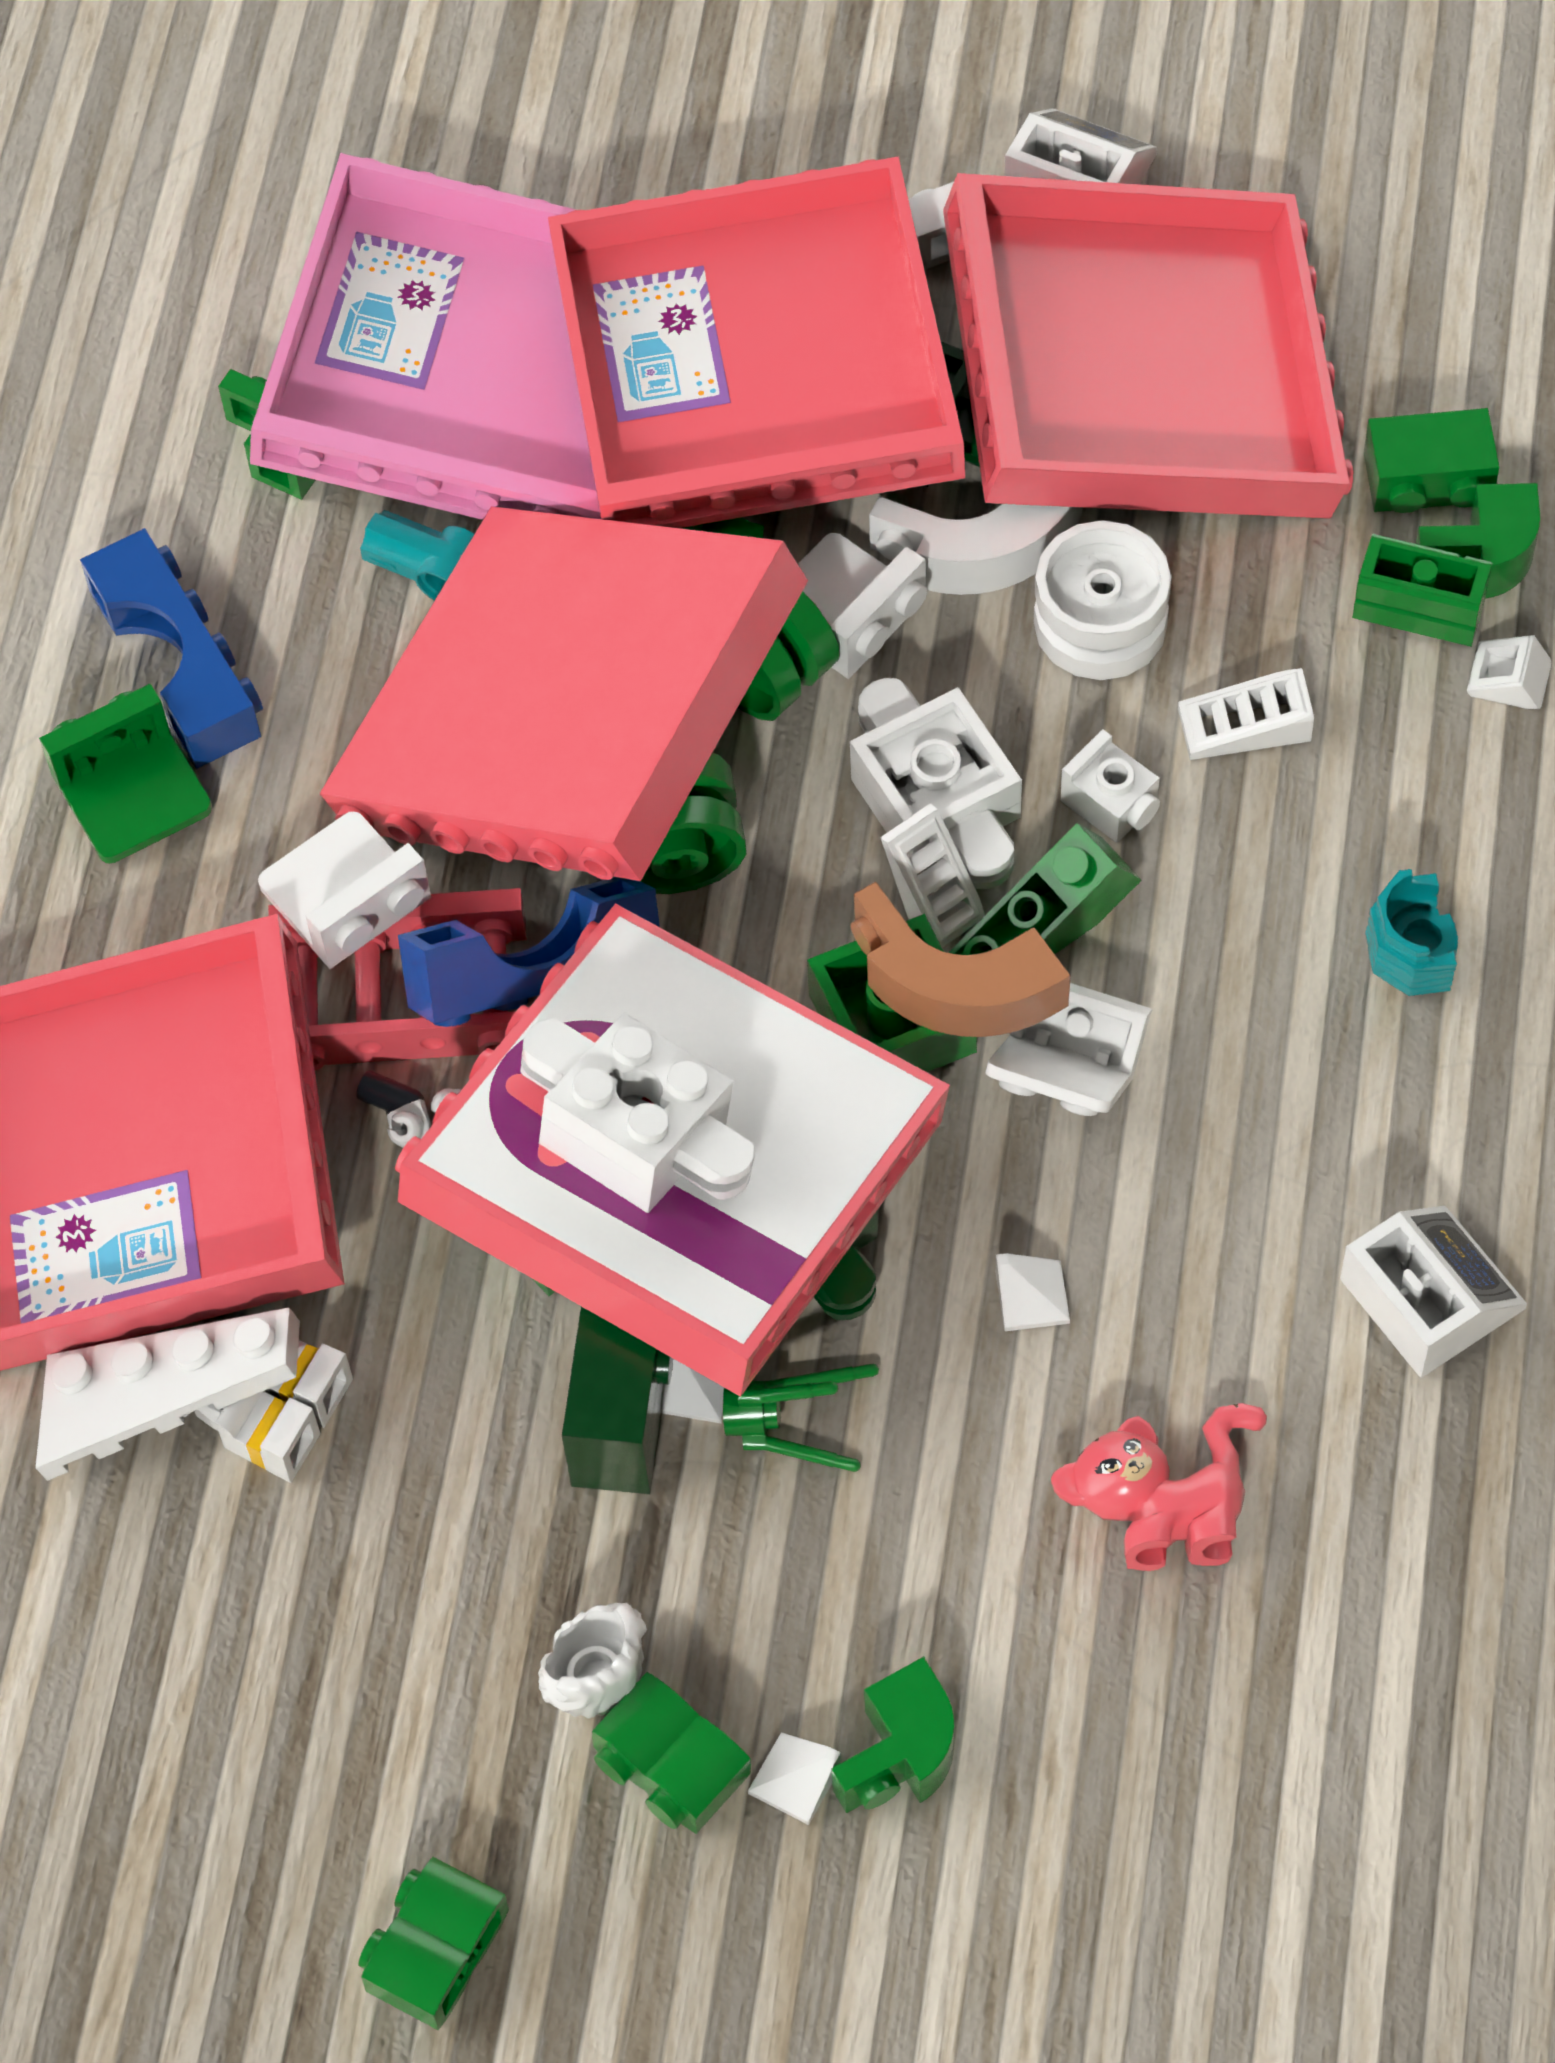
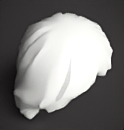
(594, 1660)

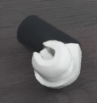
(402, 1103)

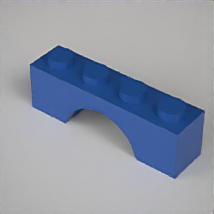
(141, 595)
(456, 972)

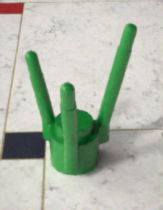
(761, 1410)

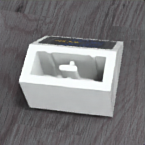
(1073, 149)
(1428, 1286)

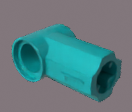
(414, 549)

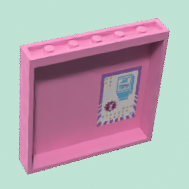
(429, 351)

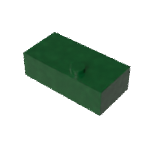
(613, 1408)

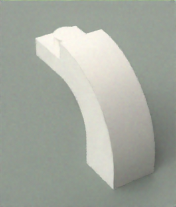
(973, 552)

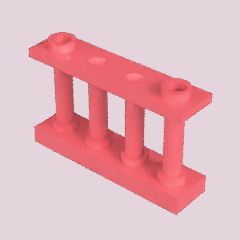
(493, 913)

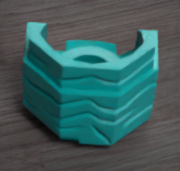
(1408, 937)

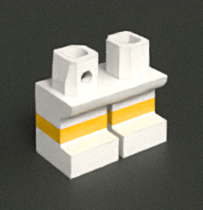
(282, 1422)

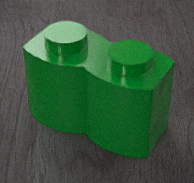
(670, 1754)
(432, 1942)

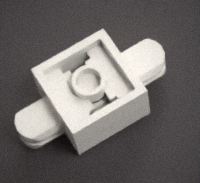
(939, 758)
(611, 1134)

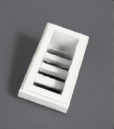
(1266, 692)
(953, 906)

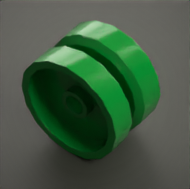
(797, 658)
(704, 838)

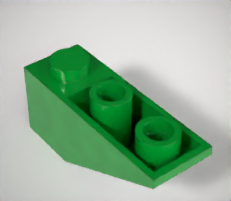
(1058, 896)

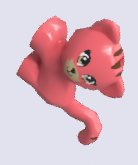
(1128, 1480)

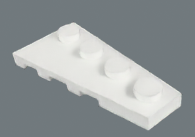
(156, 1380)

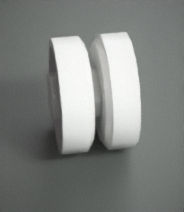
(1102, 600)

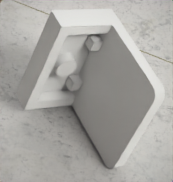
(862, 595)
(345, 887)
(1076, 1055)

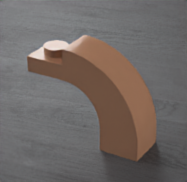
(955, 992)

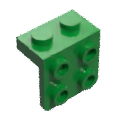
(125, 775)

